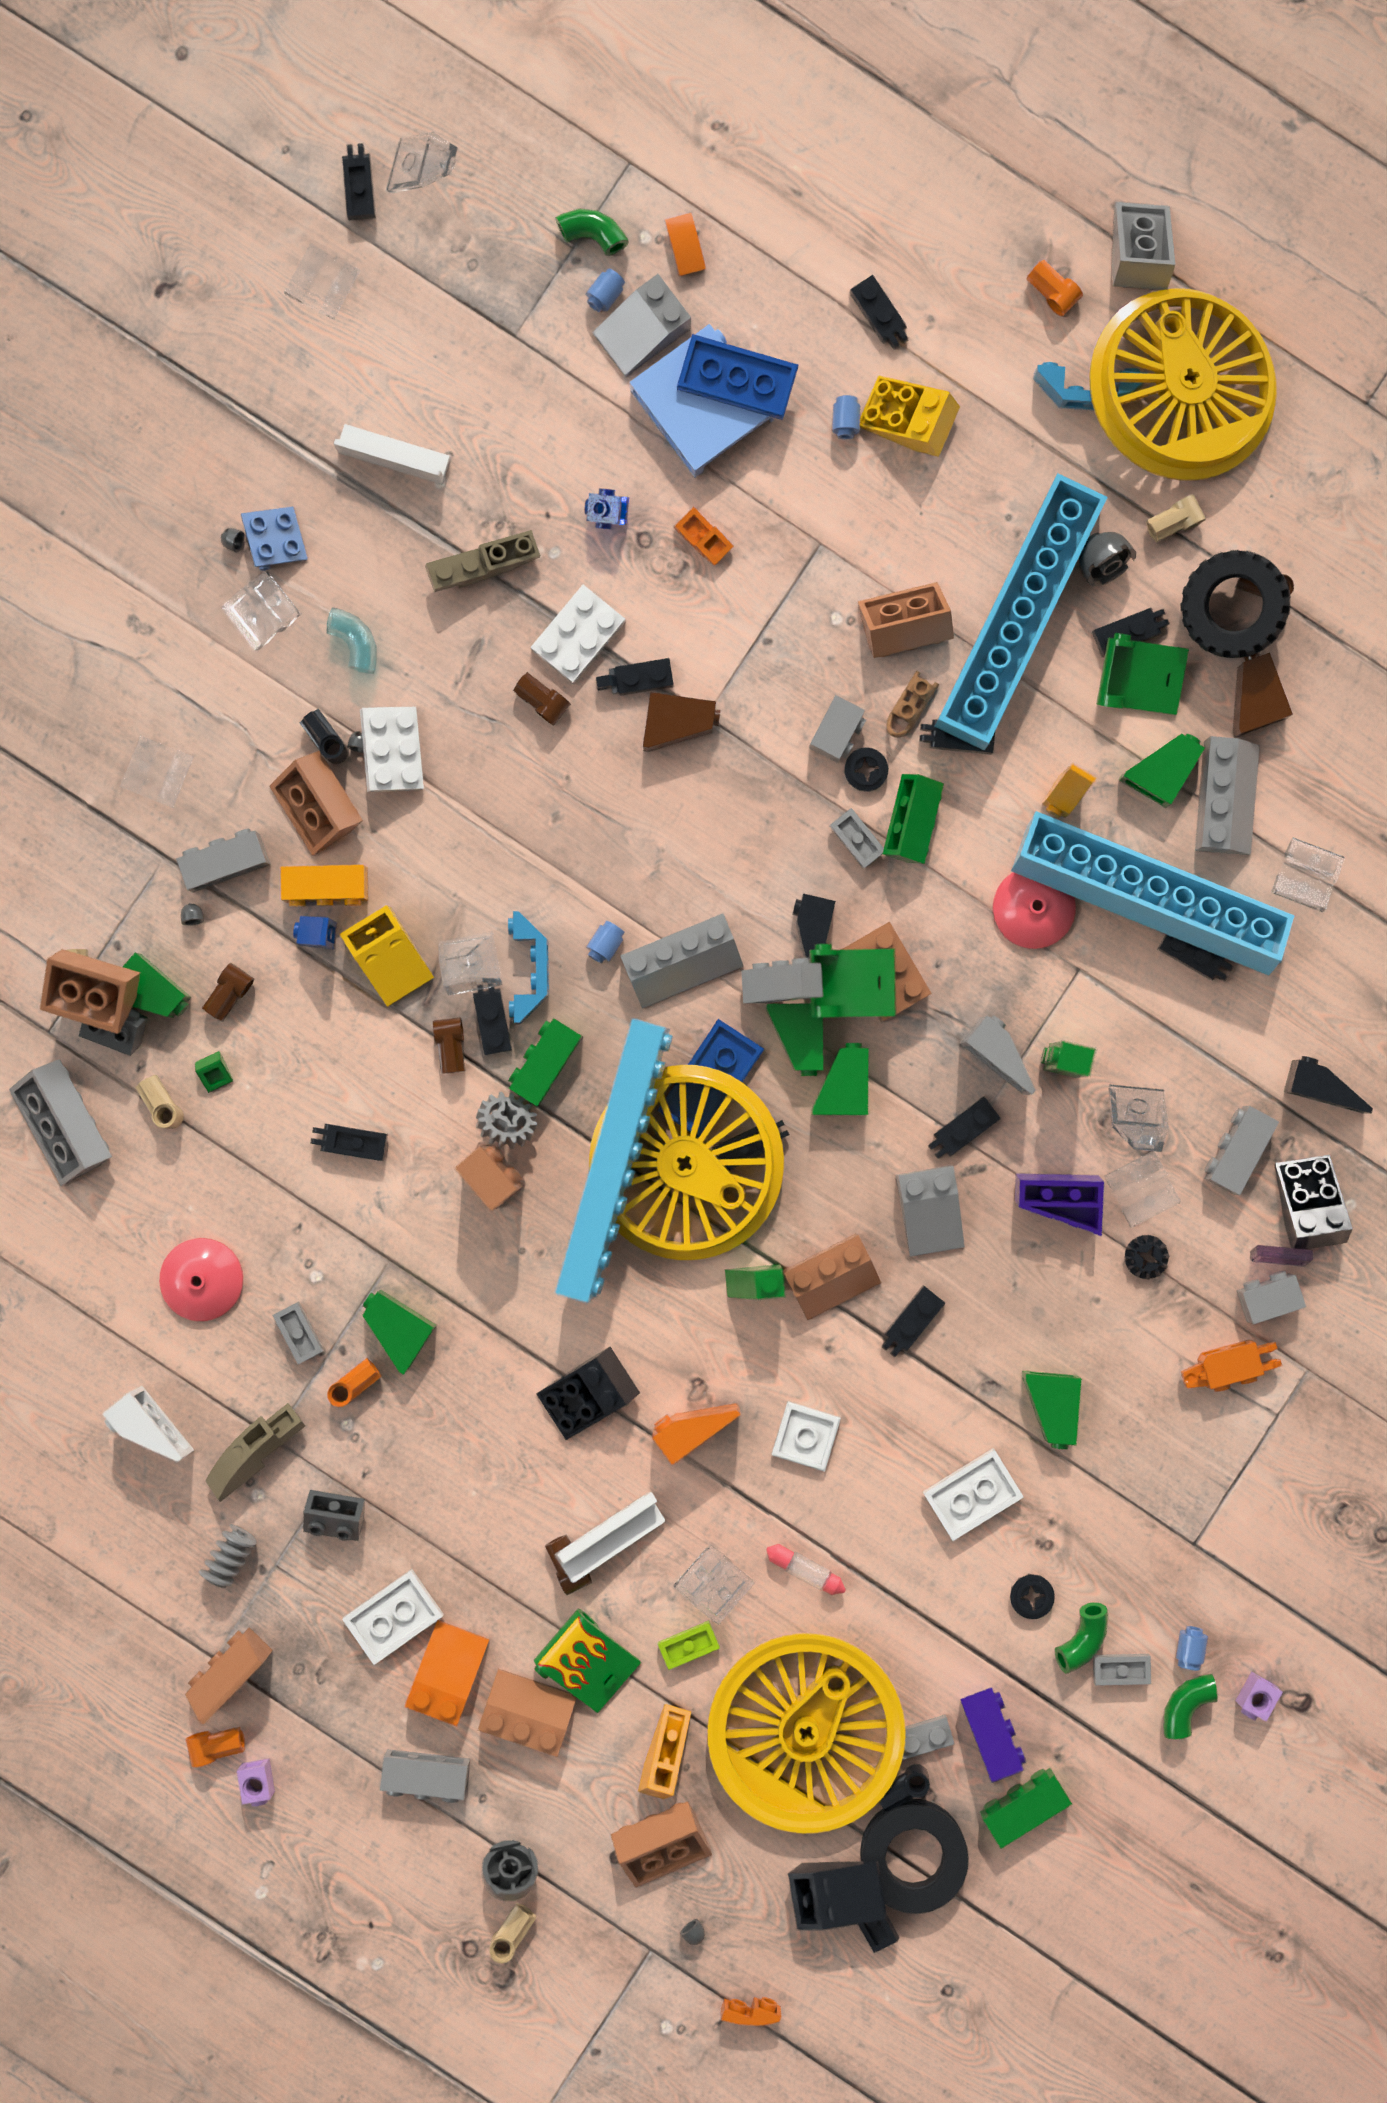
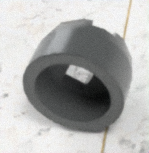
(232, 539)
(355, 742)
(191, 915)
(693, 1932)

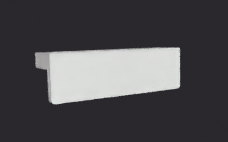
(393, 454)
(610, 1537)

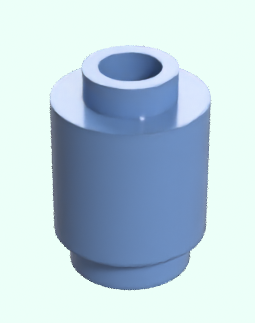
(605, 290)
(846, 417)
(605, 942)
(1191, 1648)

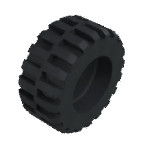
(1235, 565)

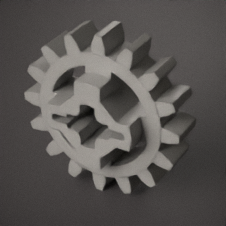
(506, 1120)

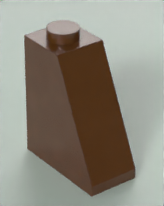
(1258, 695)
(677, 719)

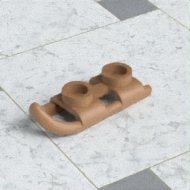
(907, 710)

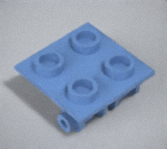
(273, 537)

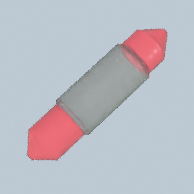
(805, 1569)

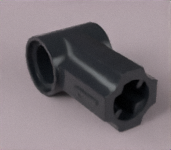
(324, 736)
(903, 1791)

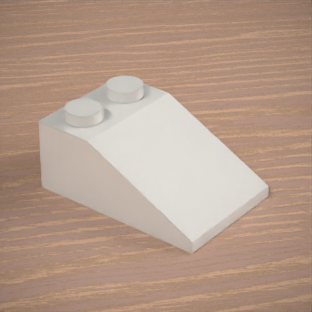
(144, 1422)

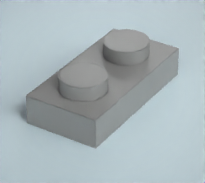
(857, 838)
(298, 1332)
(1122, 1669)
(927, 1736)

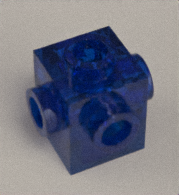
(606, 509)

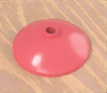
(1022, 923)
(219, 1274)

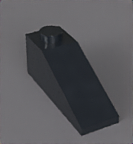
(813, 921)
(1320, 1084)

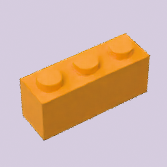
(324, 884)

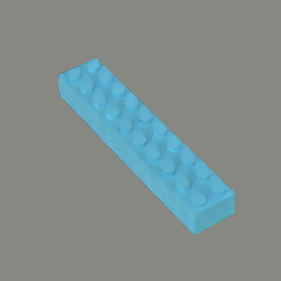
(1021, 611)
(1153, 893)
(612, 1161)

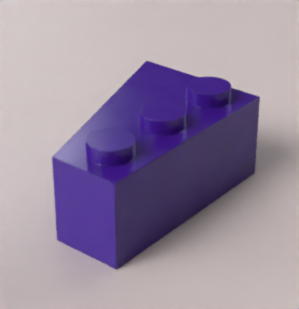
(1064, 1198)
(993, 1734)

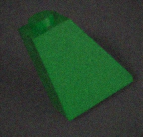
(1165, 770)
(156, 990)
(799, 1035)
(845, 1084)
(755, 1282)
(397, 1328)
(1055, 1405)

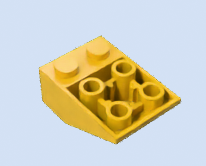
(910, 414)
(387, 955)

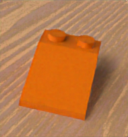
(689, 1429)
(446, 1673)

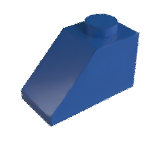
(315, 932)

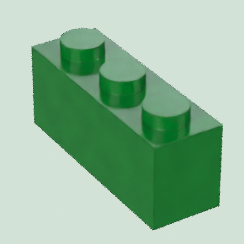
(913, 818)
(1068, 1059)
(544, 1061)
(1025, 1807)

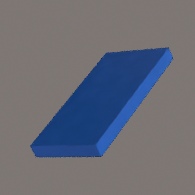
(737, 377)
(721, 1050)

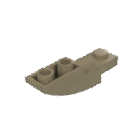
(484, 562)
(248, 1450)

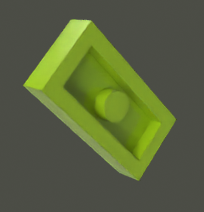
(688, 1645)

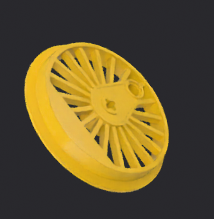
(1184, 383)
(708, 1173)
(820, 1707)

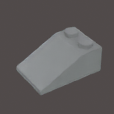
(1142, 246)
(643, 325)
(996, 1049)
(930, 1210)

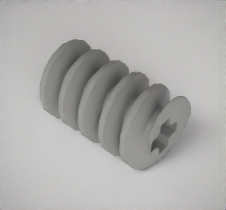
(229, 1557)

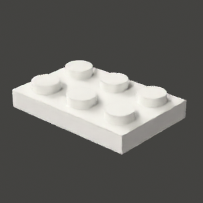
(578, 634)
(391, 749)
(973, 1494)
(392, 1616)

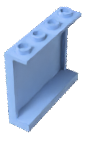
(690, 423)

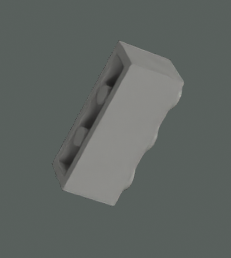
(222, 860)
(782, 981)
(1240, 1149)
(424, 1775)

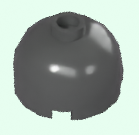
(1105, 557)
(509, 1870)

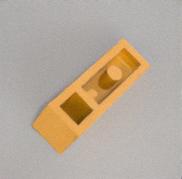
(1068, 791)
(665, 1753)

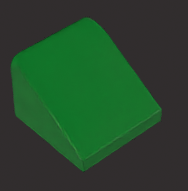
(213, 1071)

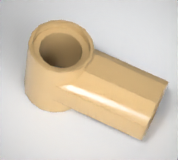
(1181, 516)
(158, 1101)
(512, 1932)

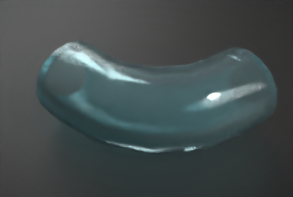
(357, 637)

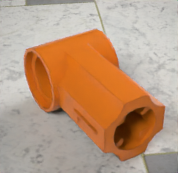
(1059, 292)
(355, 1382)
(207, 1747)

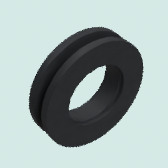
(949, 1877)

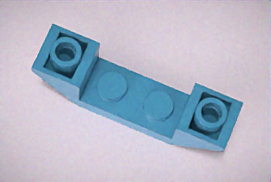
(1051, 380)
(525, 1004)

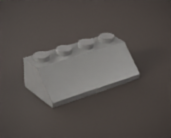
(1227, 796)
(682, 960)
(60, 1122)

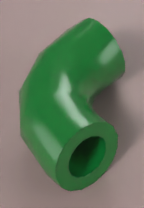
(592, 225)
(1087, 1639)
(1185, 1702)

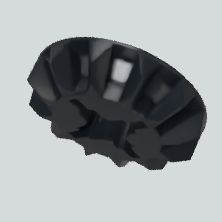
(873, 759)
(1135, 1262)
(1042, 1604)

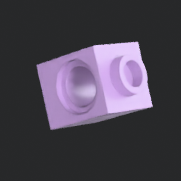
(1253, 1686)
(256, 1770)

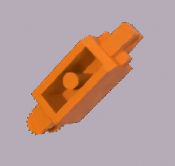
(1230, 1365)

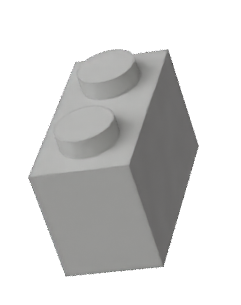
(837, 729)
(1270, 1298)

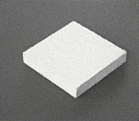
(806, 1436)

